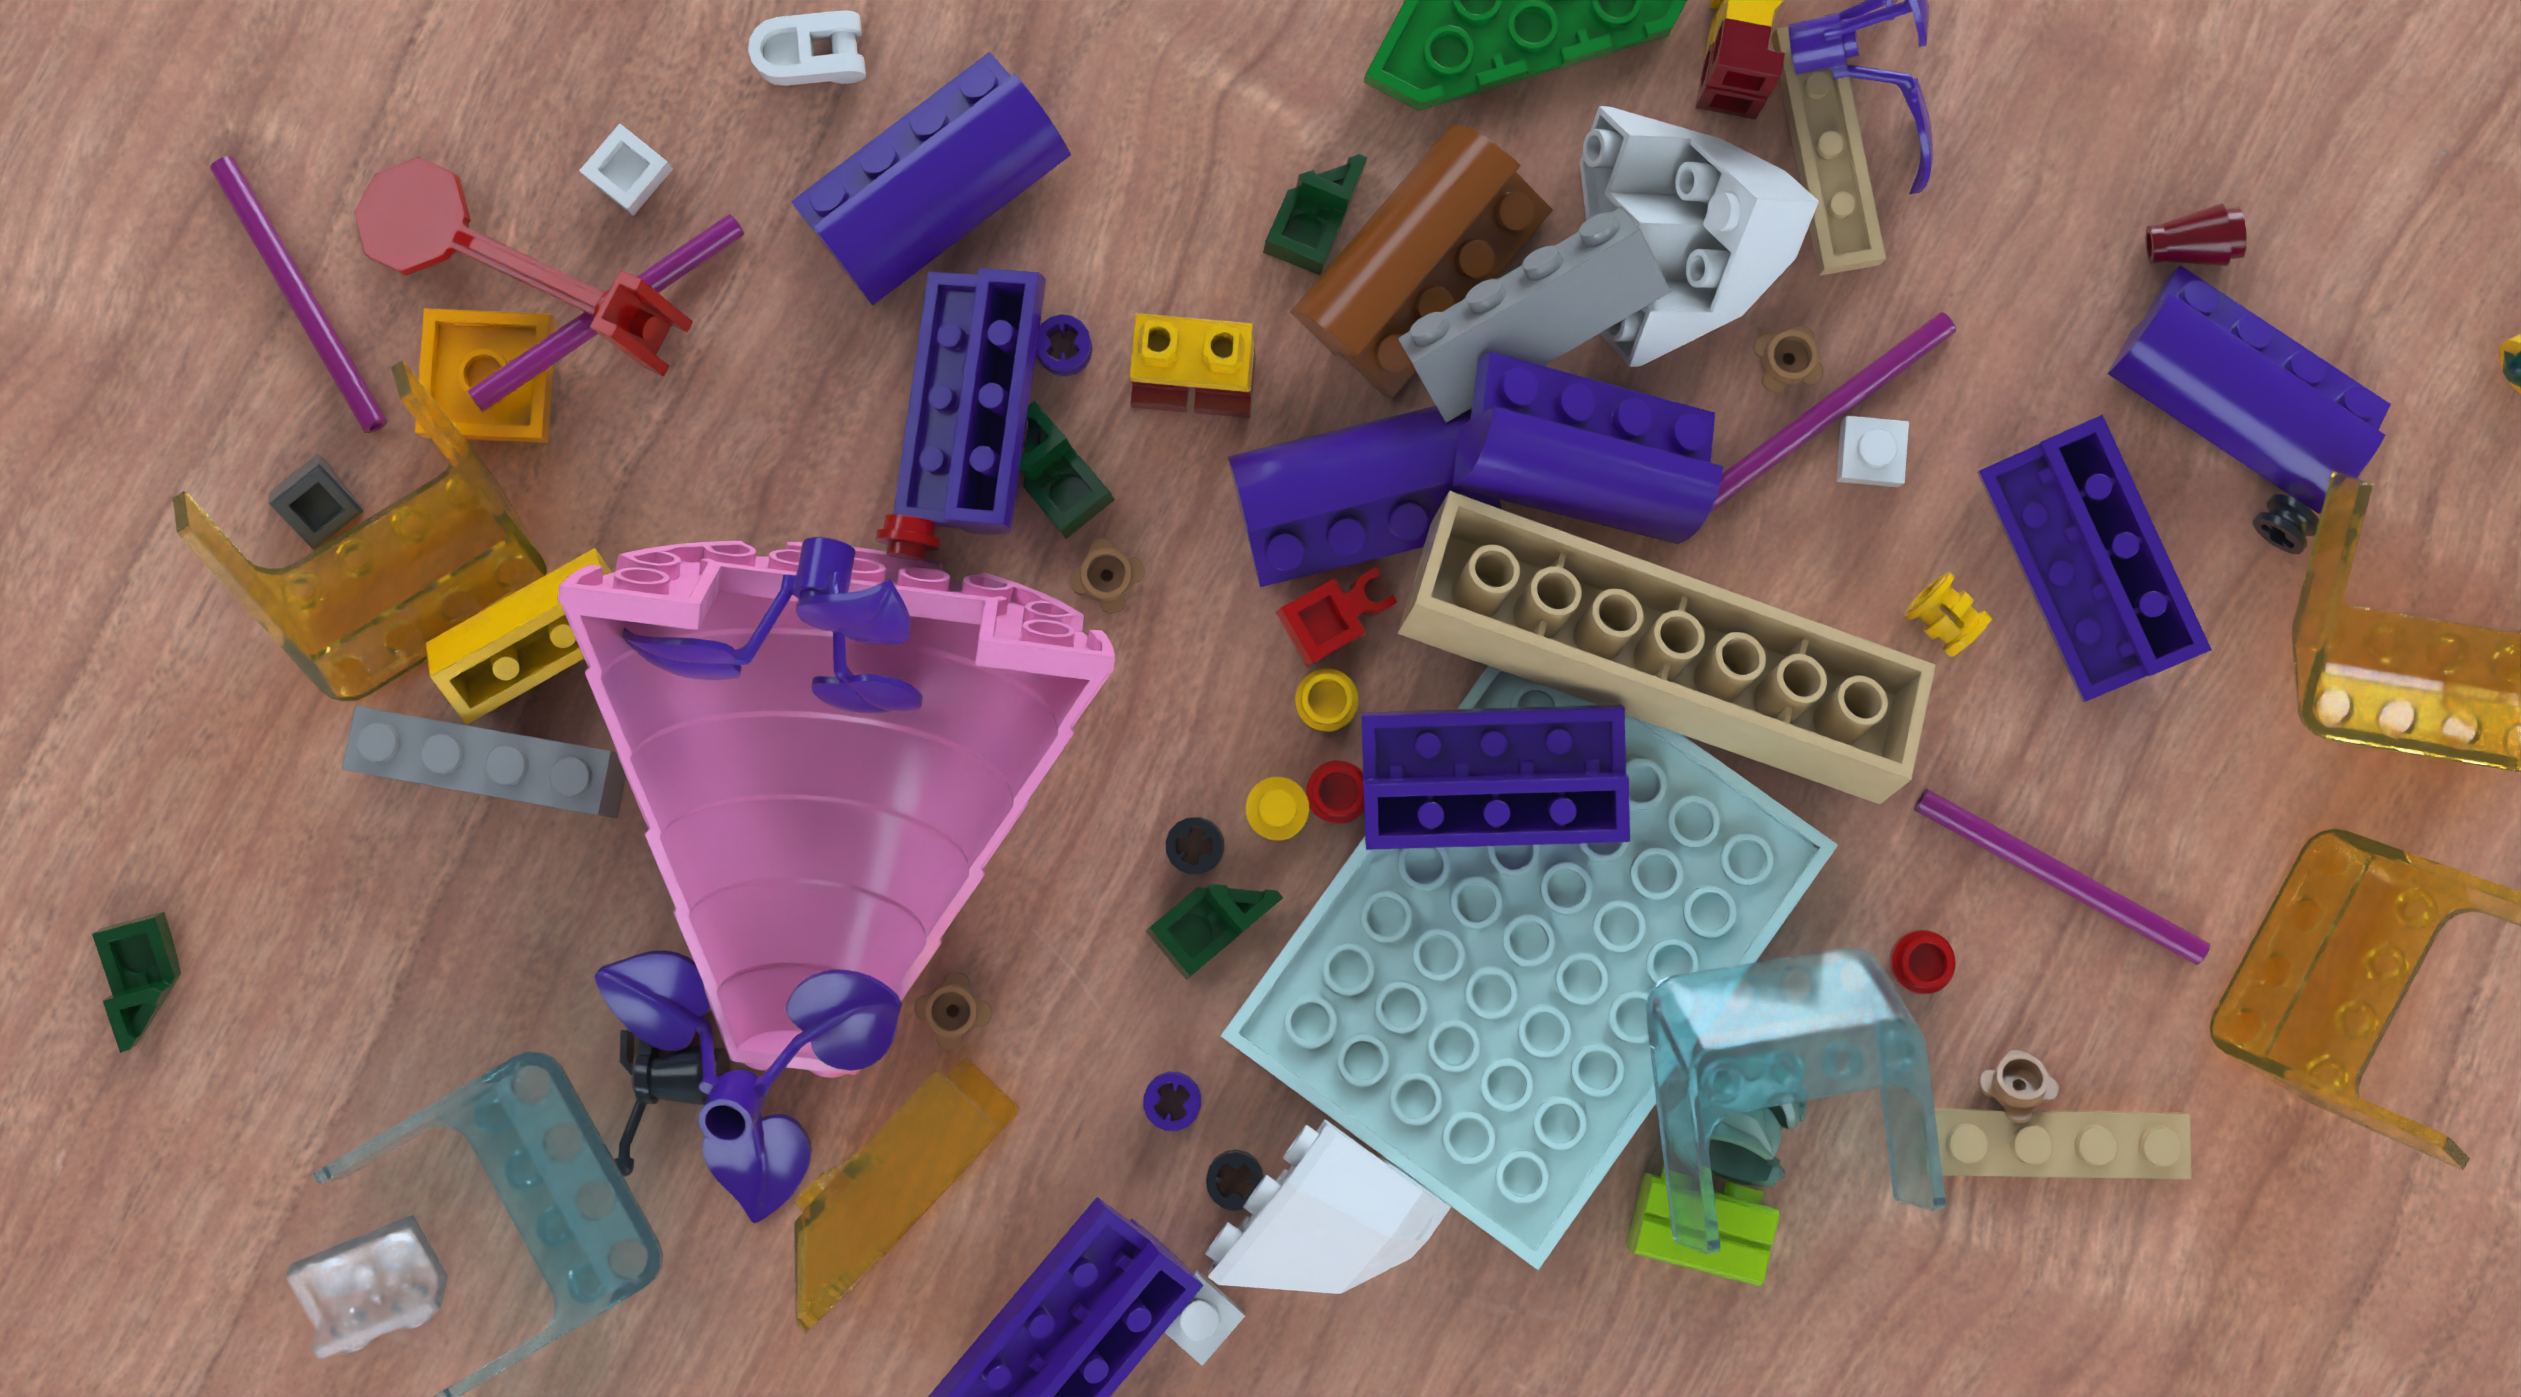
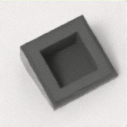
(315, 502)

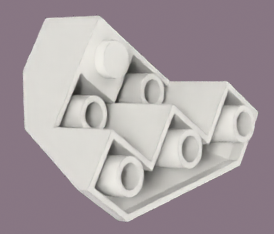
(1709, 214)
(1326, 1220)

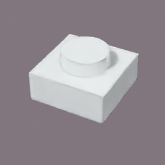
(626, 169)
(1872, 451)
(1205, 1321)

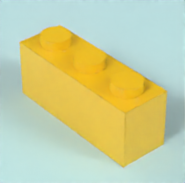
(508, 645)

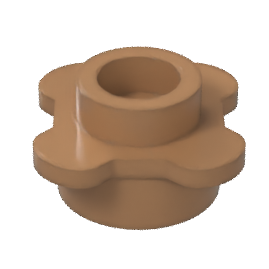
(1796, 342)
(1104, 557)
(934, 1010)
(2020, 1068)

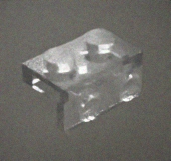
(369, 1286)

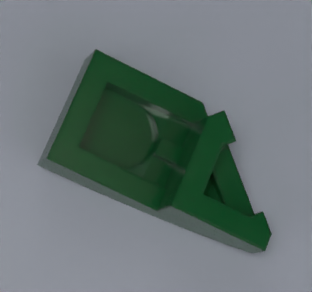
(1314, 215)
(1058, 476)
(1208, 923)
(140, 973)

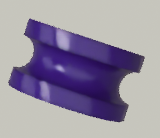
(1082, 343)
(1153, 1096)

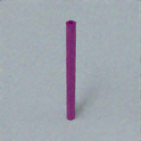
(298, 294)
(578, 330)
(1833, 406)
(2062, 877)

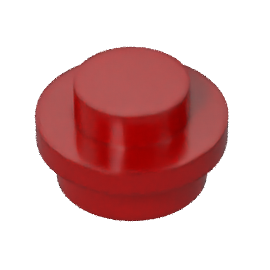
(908, 536)
(1336, 792)
(1922, 962)

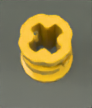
(1938, 624)

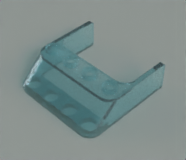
(1779, 1038)
(553, 1184)

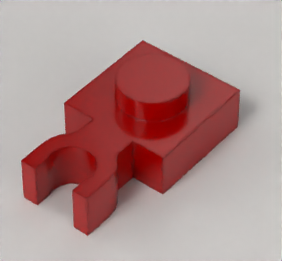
(1328, 618)

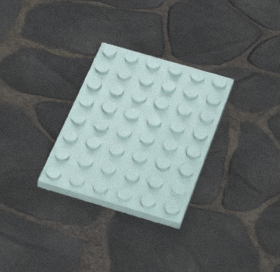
(1494, 997)

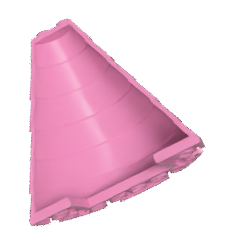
(816, 828)

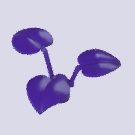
(1833, 39)
(824, 603)
(753, 1157)

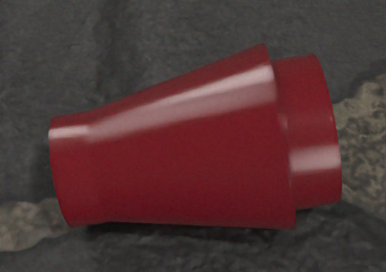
(2199, 238)

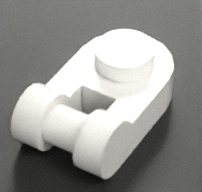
(785, 49)

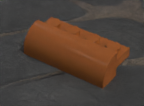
(1421, 253)

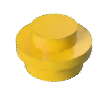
(1326, 700)
(1277, 808)

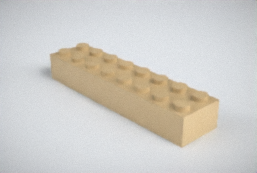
(1668, 649)

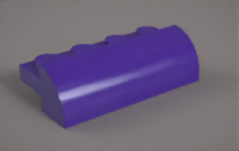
(932, 177)
(2250, 389)
(970, 399)
(1587, 450)
(1347, 493)
(2093, 559)
(1495, 777)
(1079, 1315)

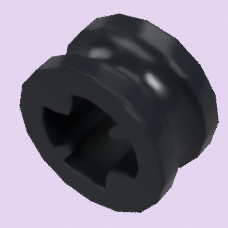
(2286, 523)
(1184, 829)
(1236, 1159)

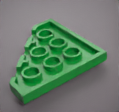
(1472, 46)

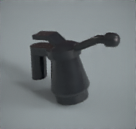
(661, 1077)

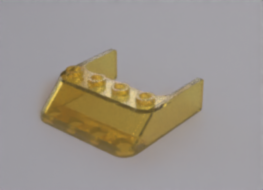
(393, 582)
(2394, 674)
(2336, 969)
(880, 1193)

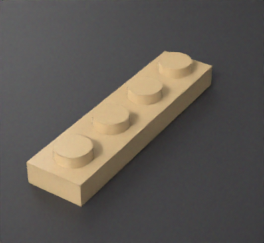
(1831, 165)
(2065, 1144)

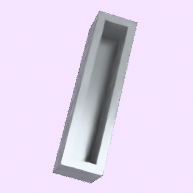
(1537, 309)
(484, 762)

